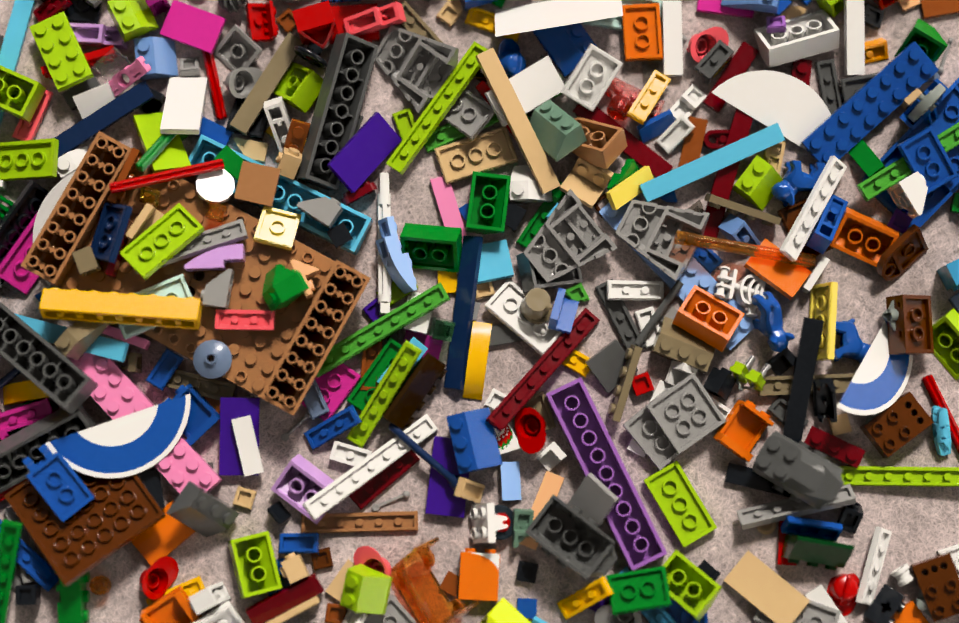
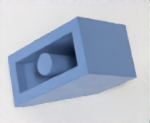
(738, 230)

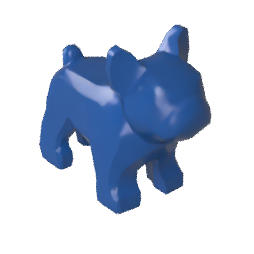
(796, 181)
(771, 321)
(850, 343)

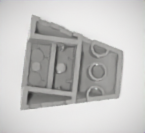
(416, 64)
(652, 231)
(567, 240)

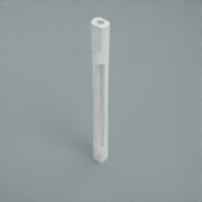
(384, 278)

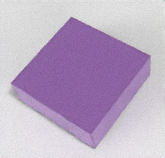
(776, 24)

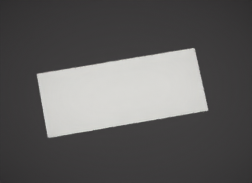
(553, 14)

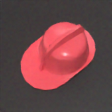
(703, 42)
(370, 557)

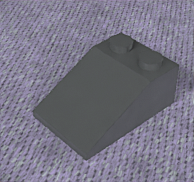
(532, 279)

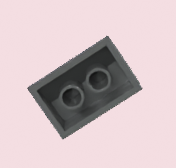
(202, 511)

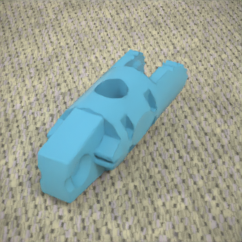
(941, 430)

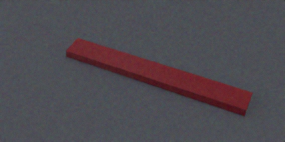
(725, 177)
(542, 371)

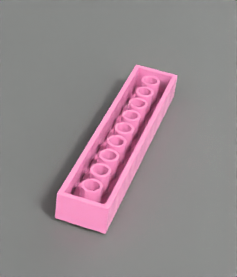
(122, 397)

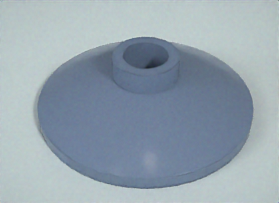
(221, 363)

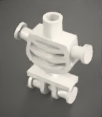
(742, 293)

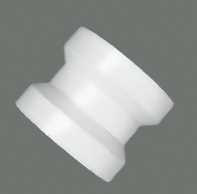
(903, 575)

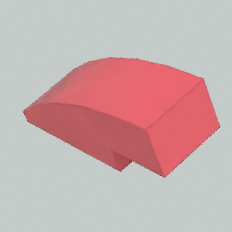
(375, 19)

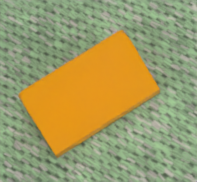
(876, 50)

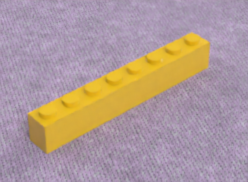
(121, 308)

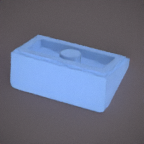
(510, 481)

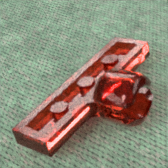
(623, 97)

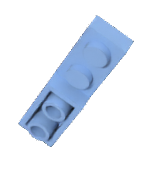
(396, 263)

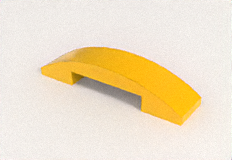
(477, 360)
(21, 392)

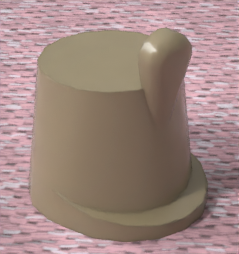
(536, 306)

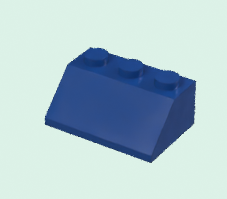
(565, 45)
(474, 441)

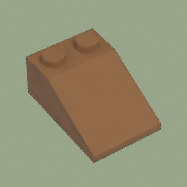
(602, 144)

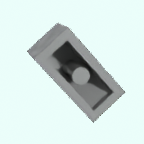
(322, 210)
(218, 291)

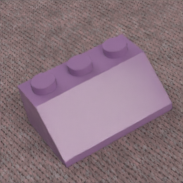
(300, 483)

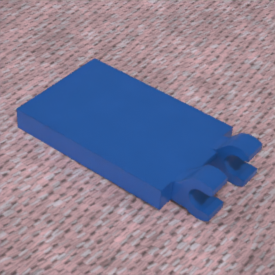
(58, 483)

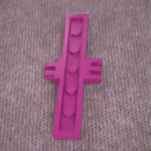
(23, 416)

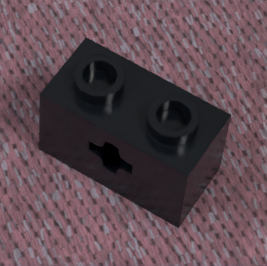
(886, 597)

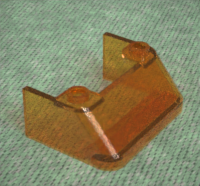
(421, 589)

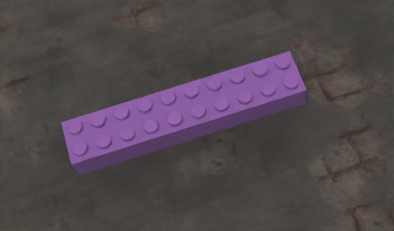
(598, 456)

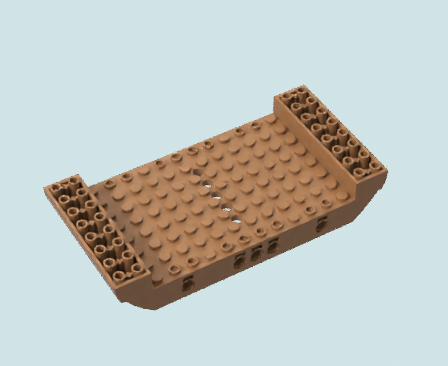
(267, 363)

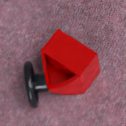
(316, 29)

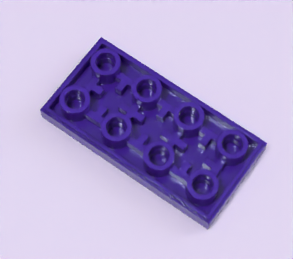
(364, 152)
(230, 409)
(441, 497)

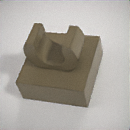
(134, 363)

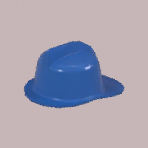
(511, 57)

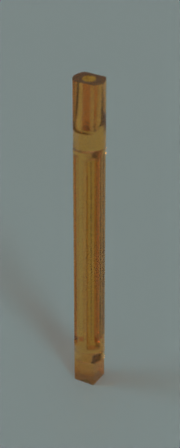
(741, 248)

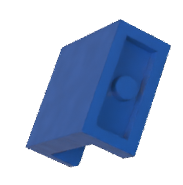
(201, 414)

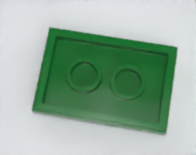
(639, 590)

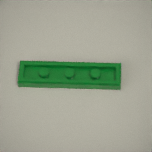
(539, 218)

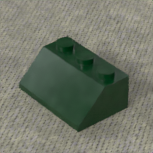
(816, 552)

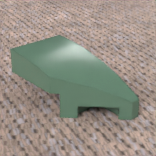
(521, 521)

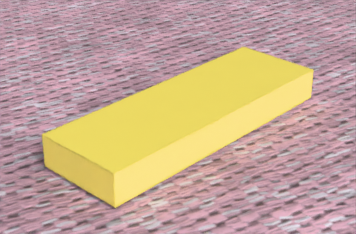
(628, 188)

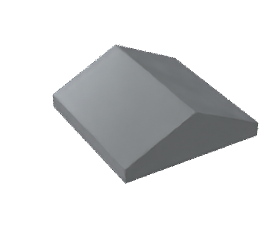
(238, 49)

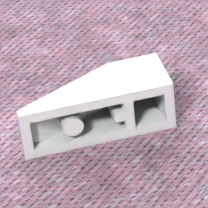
(278, 119)

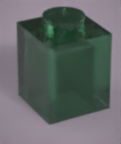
(442, 329)

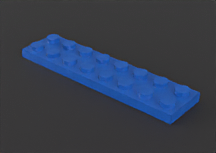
(870, 104)

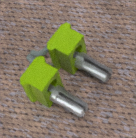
(754, 378)

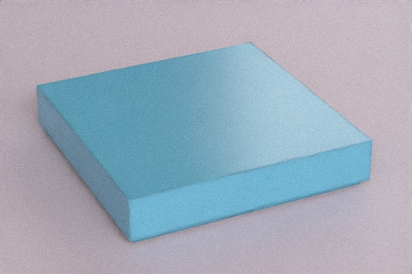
(495, 262)

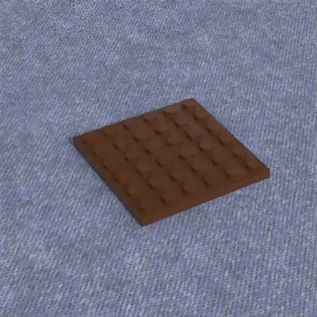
(94, 532)

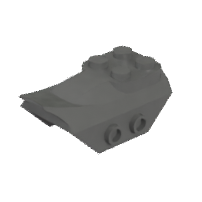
(798, 471)
(573, 539)

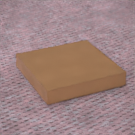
(257, 184)

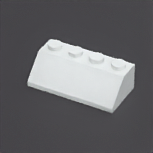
(803, 38)

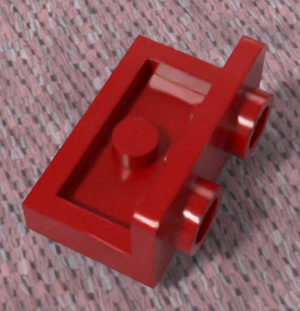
(261, 21)

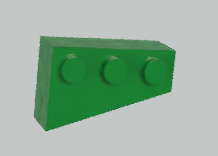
(73, 601)

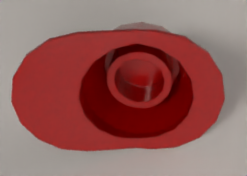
(530, 430)
(158, 577)
(843, 592)

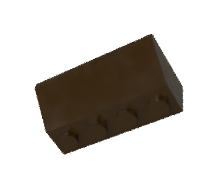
(415, 390)

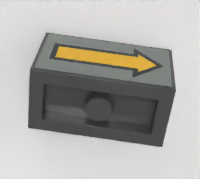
(714, 61)

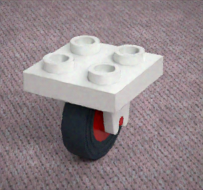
(490, 522)

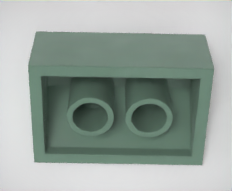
(556, 130)

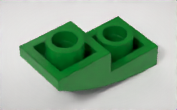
(627, 170)

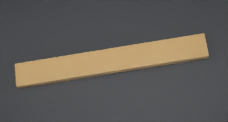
(517, 120)

